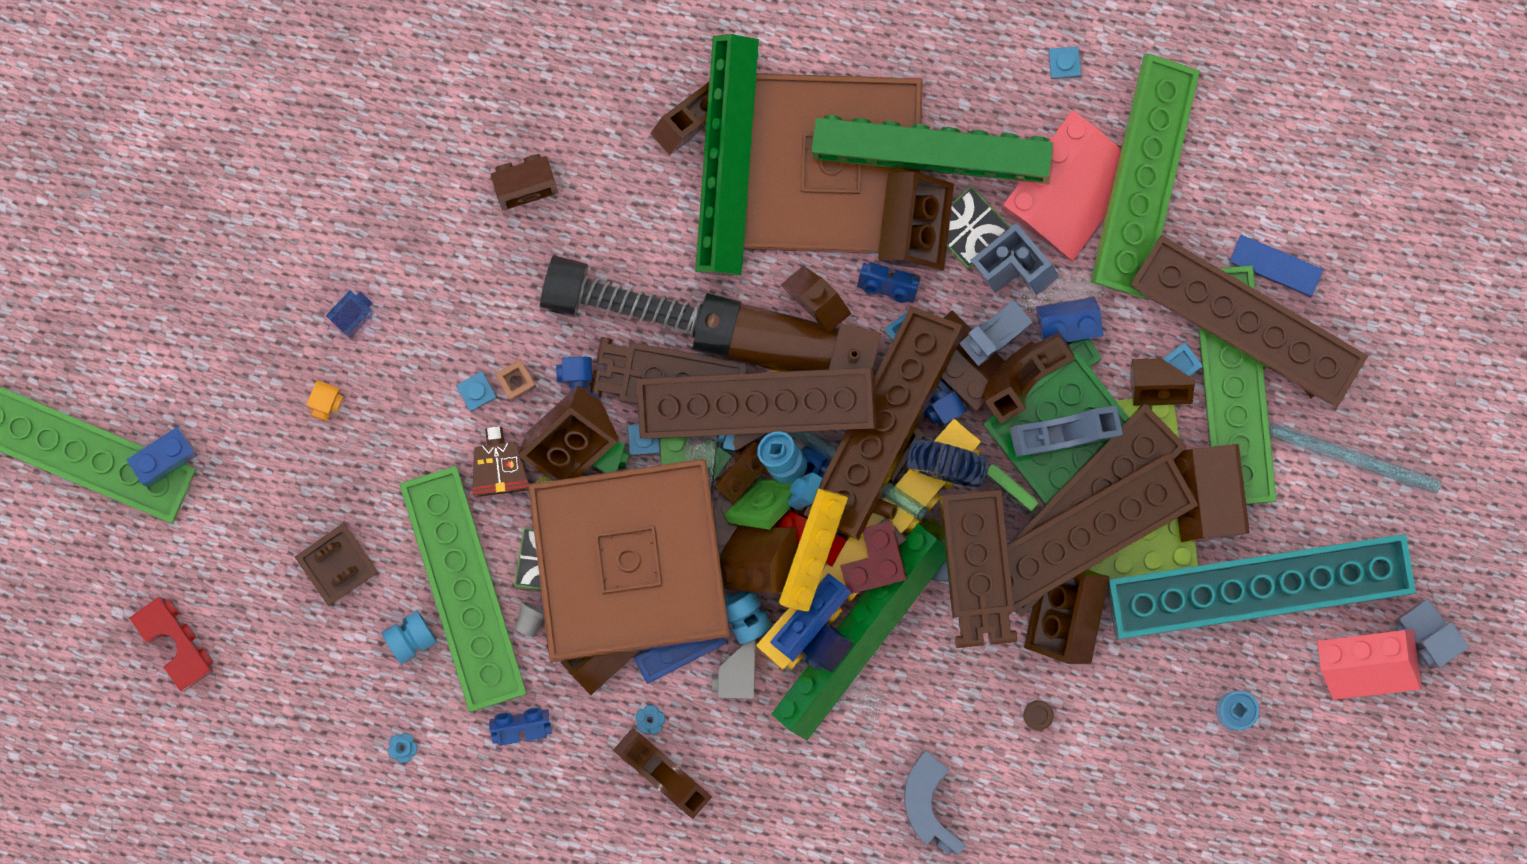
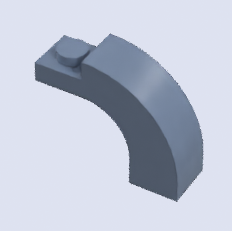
(996, 333)
(1066, 432)
(917, 801)

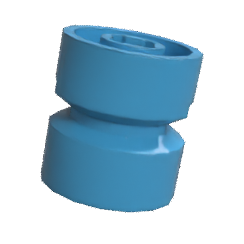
(782, 457)
(740, 607)
(409, 637)
(1237, 710)

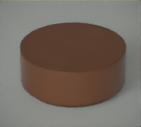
(1038, 715)

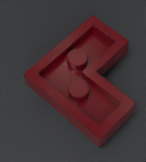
(884, 560)

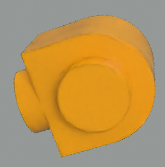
(324, 400)

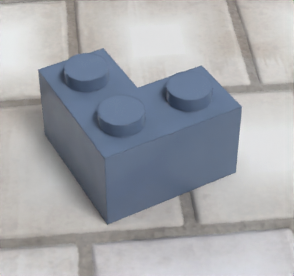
(1012, 256)
(1435, 639)

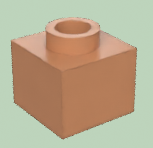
(513, 370)

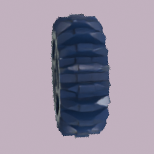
(947, 463)

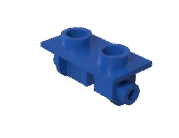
(900, 288)
(506, 727)

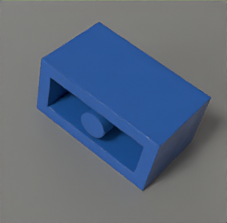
(1073, 319)
(162, 457)

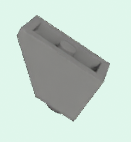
(736, 674)

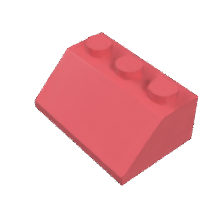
(1370, 664)

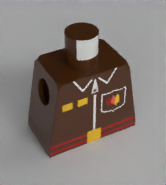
(498, 466)

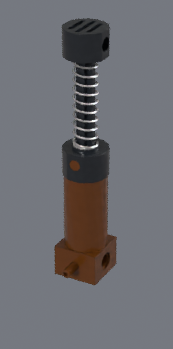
(718, 325)

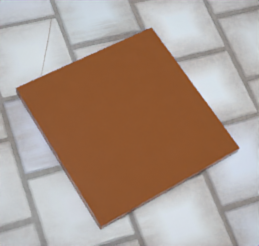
(816, 202)
(628, 560)

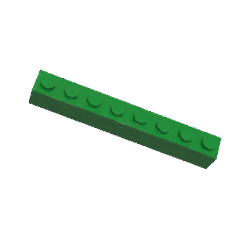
(933, 150)
(727, 155)
(866, 628)

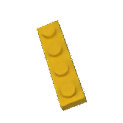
(813, 550)

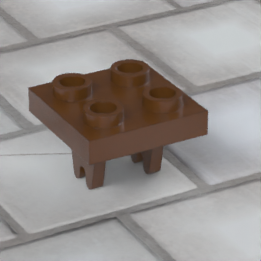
(336, 564)

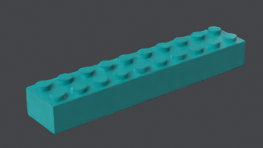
(1260, 587)

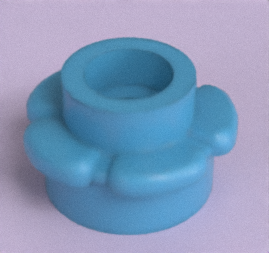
(658, 720)
(410, 747)

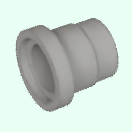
(529, 619)

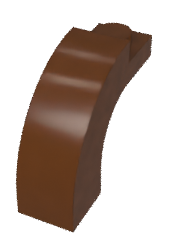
(1021, 371)
(662, 773)

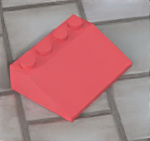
(1078, 190)

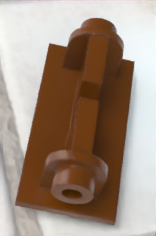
(741, 474)

